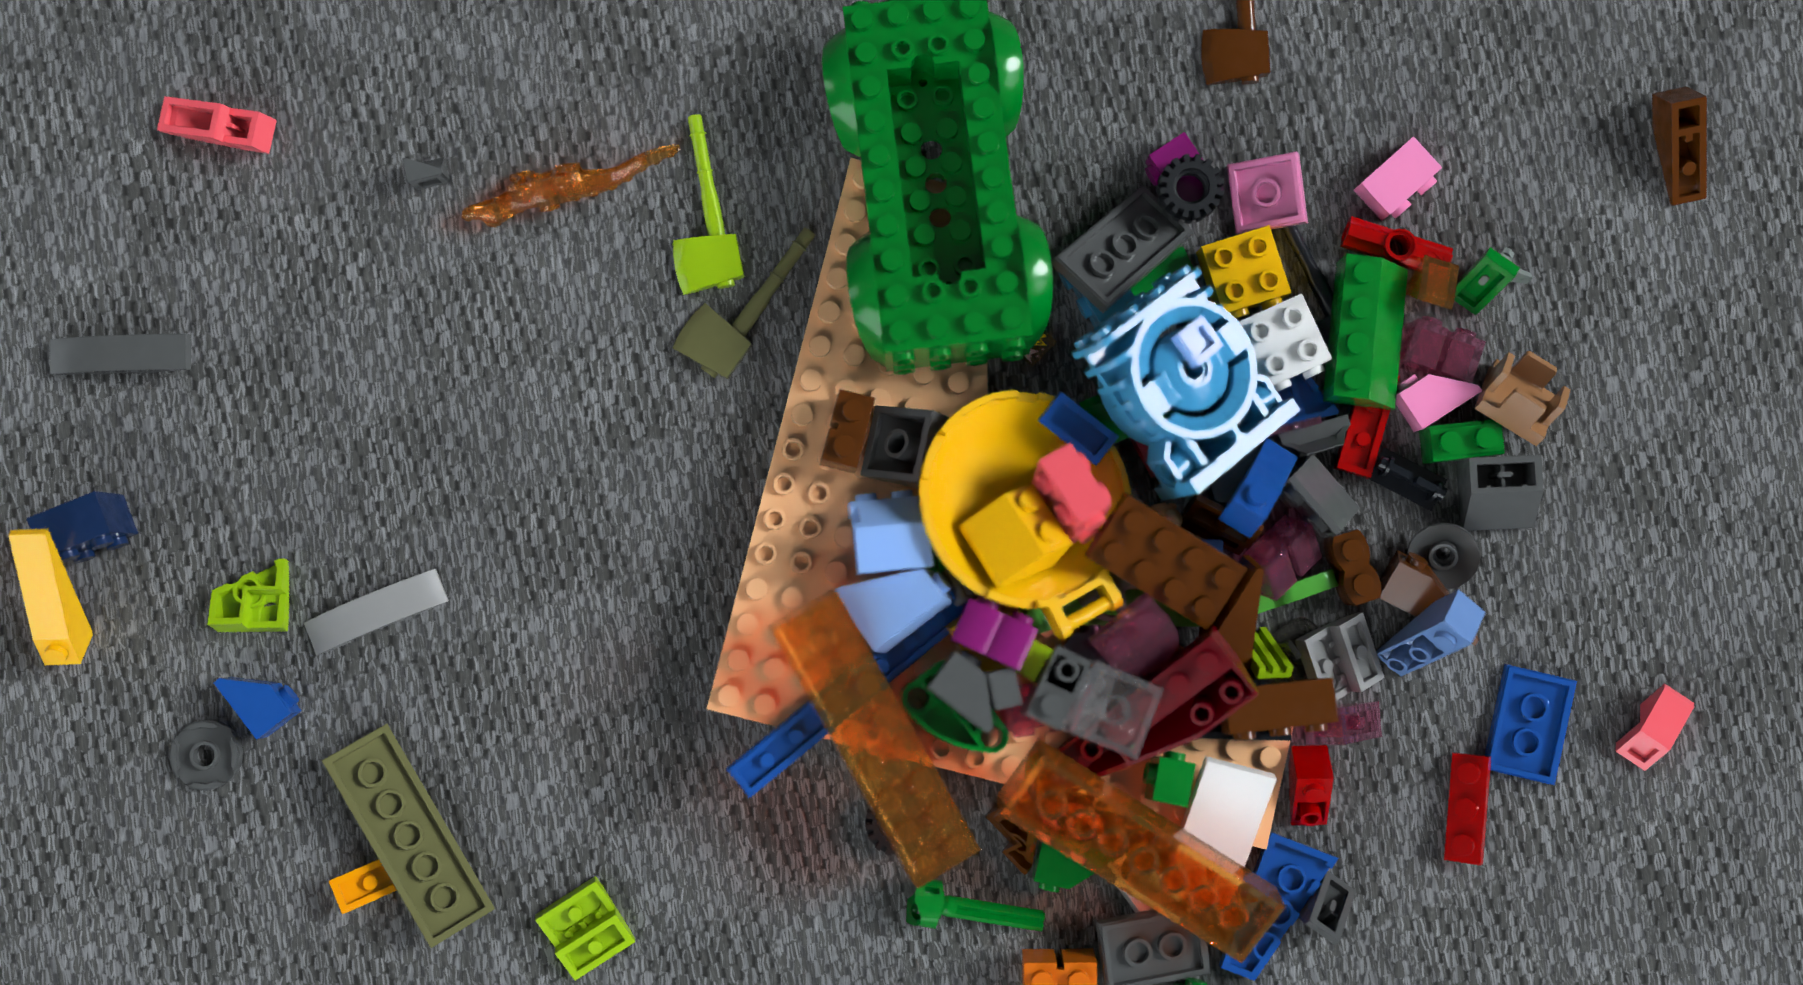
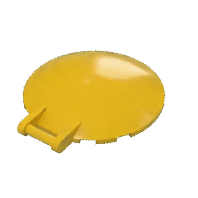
(990, 452)

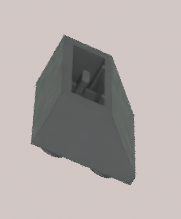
(1499, 492)
(1318, 497)

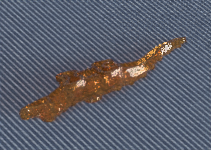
(560, 185)

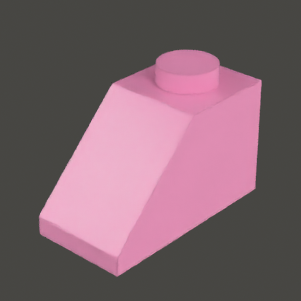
(1431, 398)

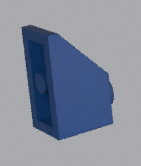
(259, 704)

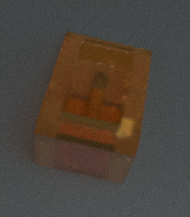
(1434, 282)

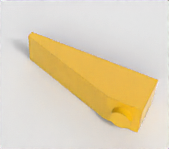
(49, 599)

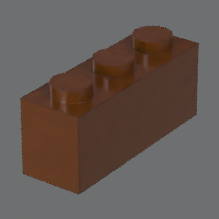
(1285, 706)

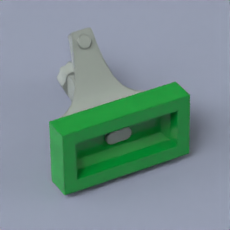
(1488, 278)

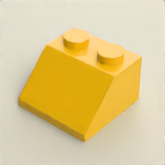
(1016, 536)

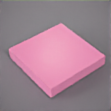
(1267, 192)

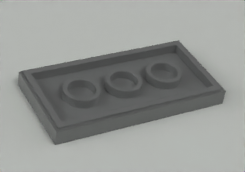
(1121, 249)

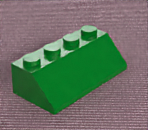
(1365, 332)

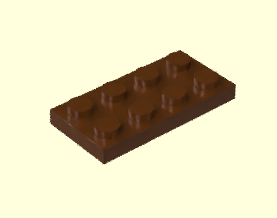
(1165, 561)

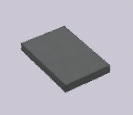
(1149, 950)

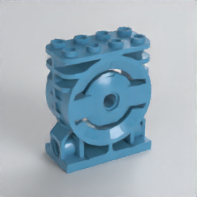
(1240, 402)

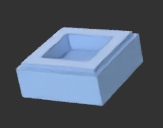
(1197, 341)

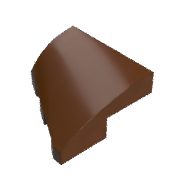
(1021, 843)

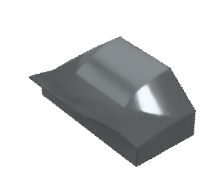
(1315, 438)

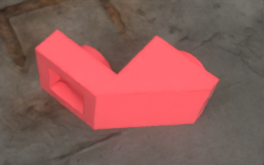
(1660, 723)

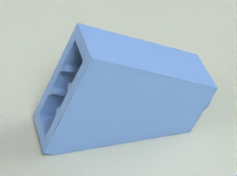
(895, 605)

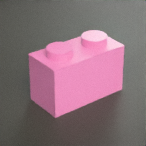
(1399, 178)

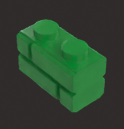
(1461, 441)

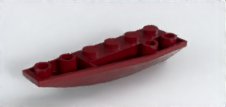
(1199, 691)

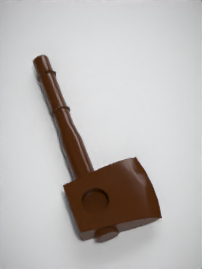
(1236, 53)

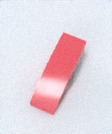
(217, 124)

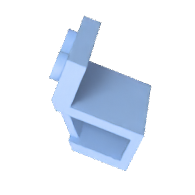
(889, 533)

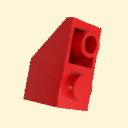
(1310, 784)

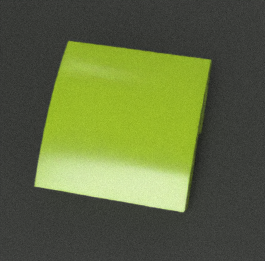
(585, 928)

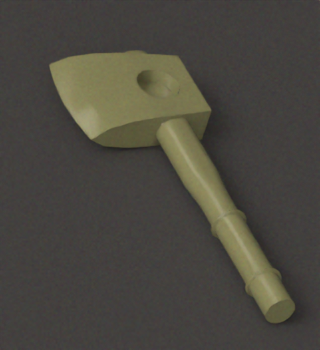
(723, 346)

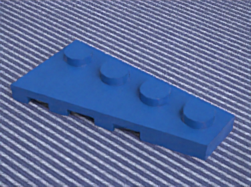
(1297, 875)

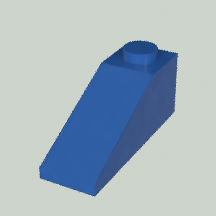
(1259, 488)

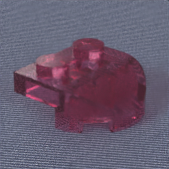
(1137, 638)

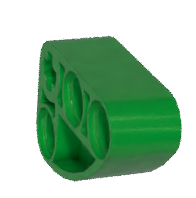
(945, 722)

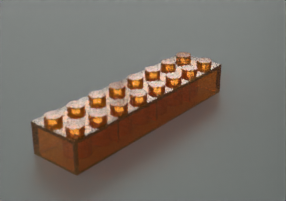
(874, 738)
(1139, 851)

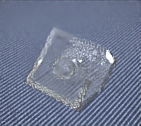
(1112, 709)

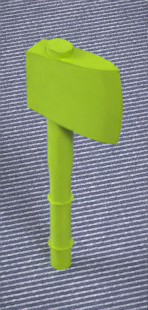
(713, 258)

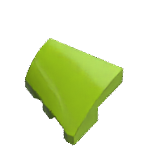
(240, 604)

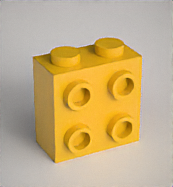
(1244, 272)

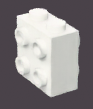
(1286, 342)

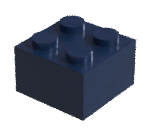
(87, 525)

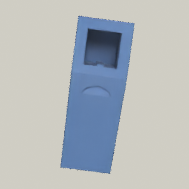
(1433, 634)

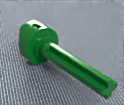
(932, 904)

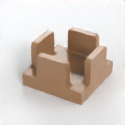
(1518, 396)

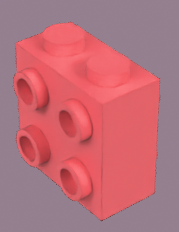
(1072, 493)

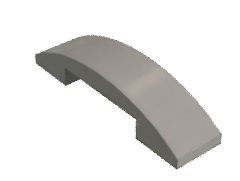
(375, 611)

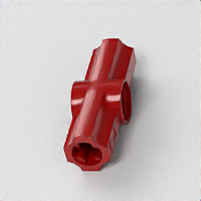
(1375, 241)

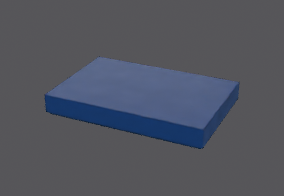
(1530, 724)

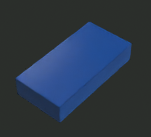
(1078, 428)

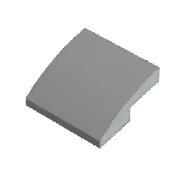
(1342, 652)

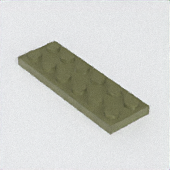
(408, 835)

